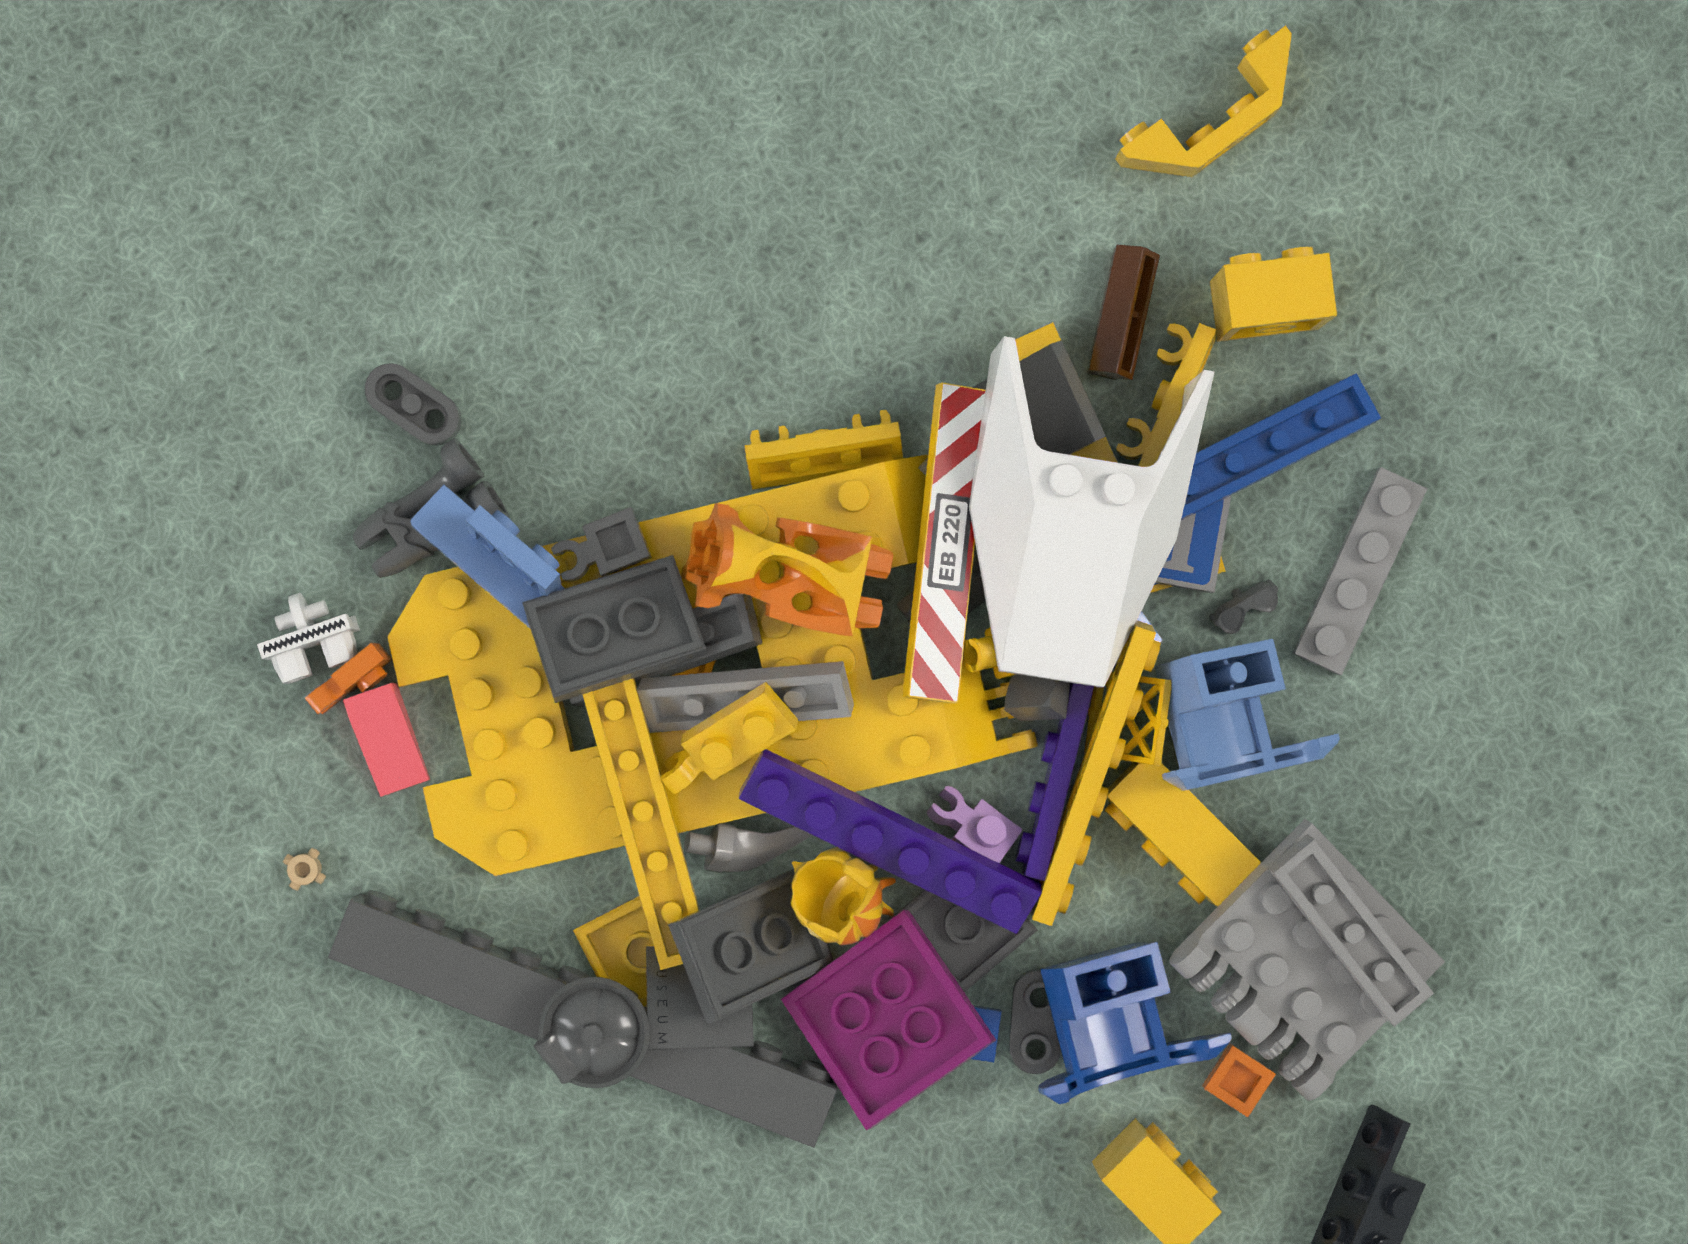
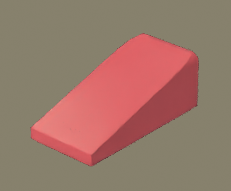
(386, 738)

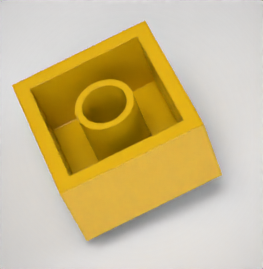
(1273, 295)
(1161, 1192)

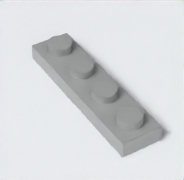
(1359, 571)
(686, 700)
(1350, 930)

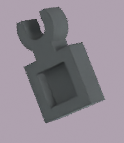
(611, 544)

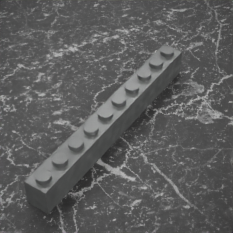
(515, 987)

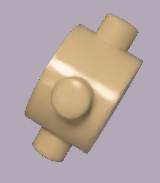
(304, 869)

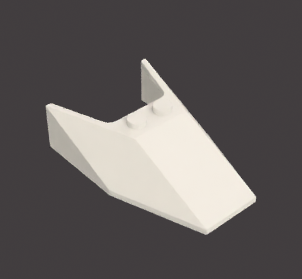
(1068, 537)

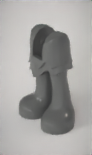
(457, 473)

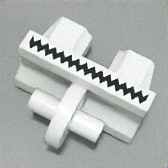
(289, 649)

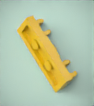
(1169, 395)
(821, 452)

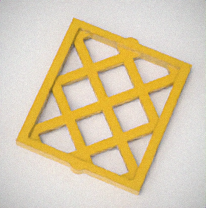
(1157, 721)

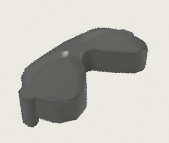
(1232, 613)

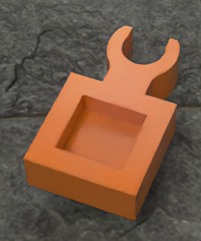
(359, 672)

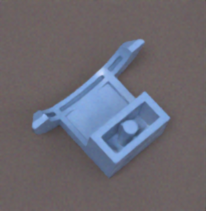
(1220, 717)

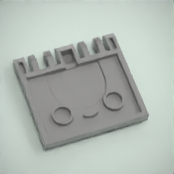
(1292, 971)

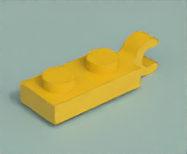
(730, 737)

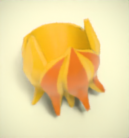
(838, 897)

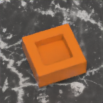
(1238, 1080)

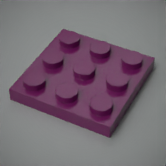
(888, 1019)

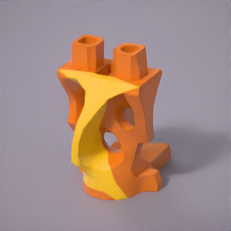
(729, 561)

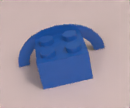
(1112, 1022)

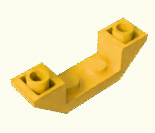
(1160, 151)

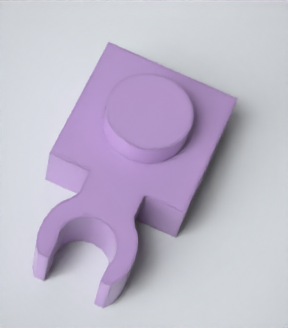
(978, 828)

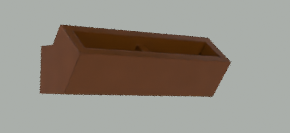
(1123, 312)

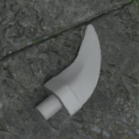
(740, 849)

